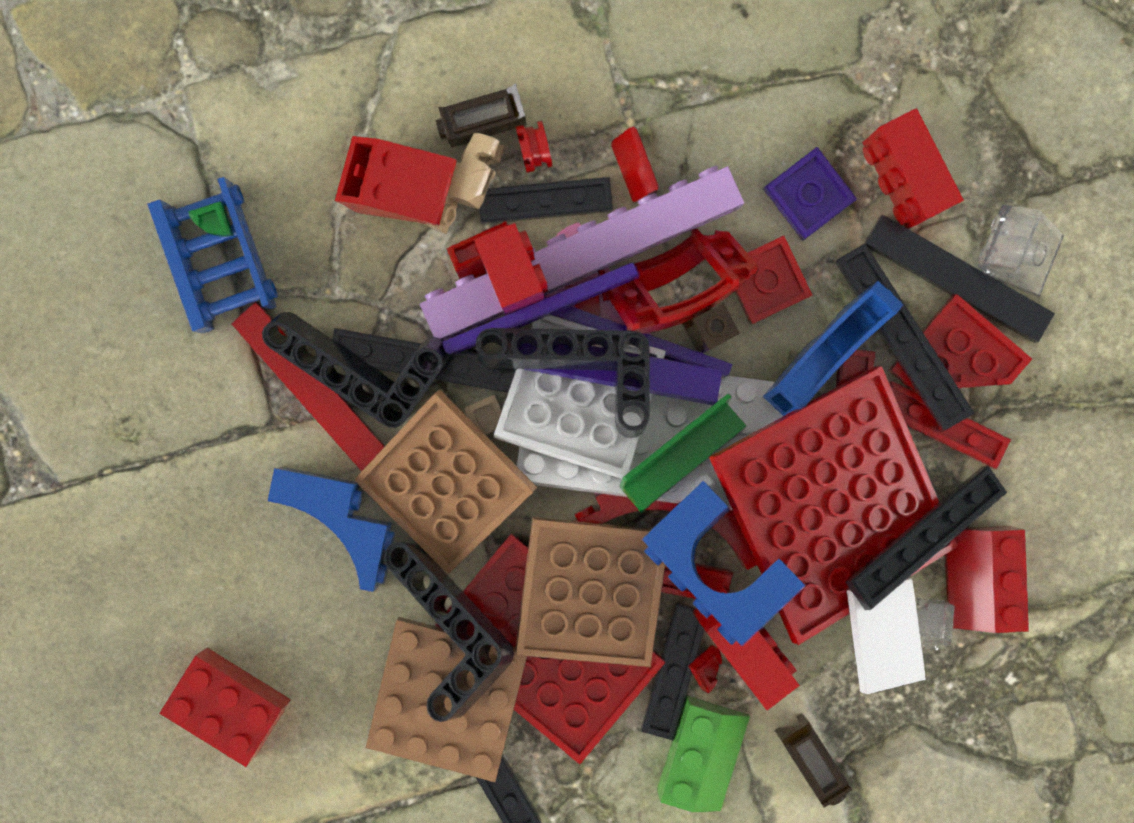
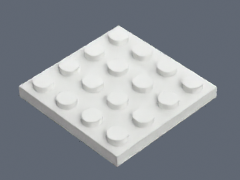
(568, 415)

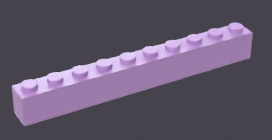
(593, 248)

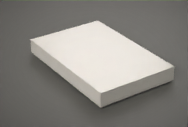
(887, 640)

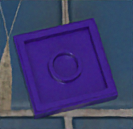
(809, 193)

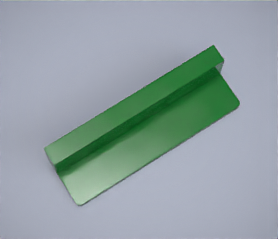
(682, 454)

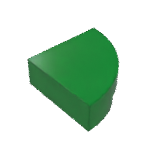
(212, 219)

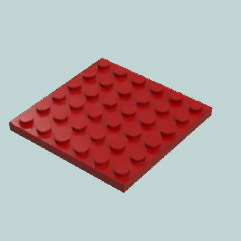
(827, 493)

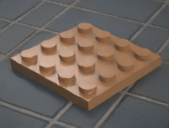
(445, 482)
(589, 594)
(401, 726)

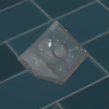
(1021, 248)

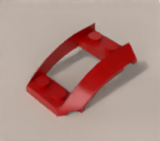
(721, 252)

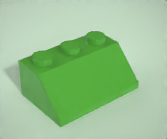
(702, 756)

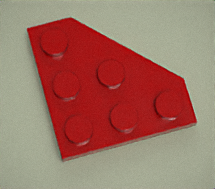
(970, 348)

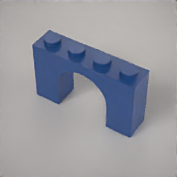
(675, 545)

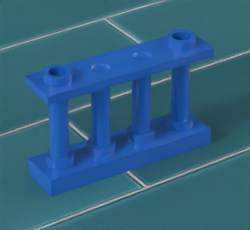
(191, 281)

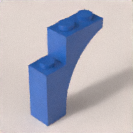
(832, 348)
(333, 504)

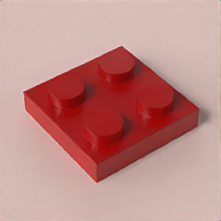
(775, 284)

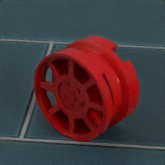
(534, 146)

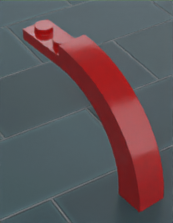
(614, 506)

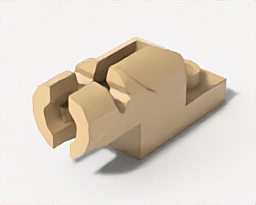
(471, 177)

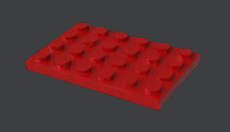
(561, 698)

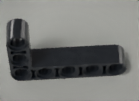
(579, 359)
(356, 370)
(455, 626)

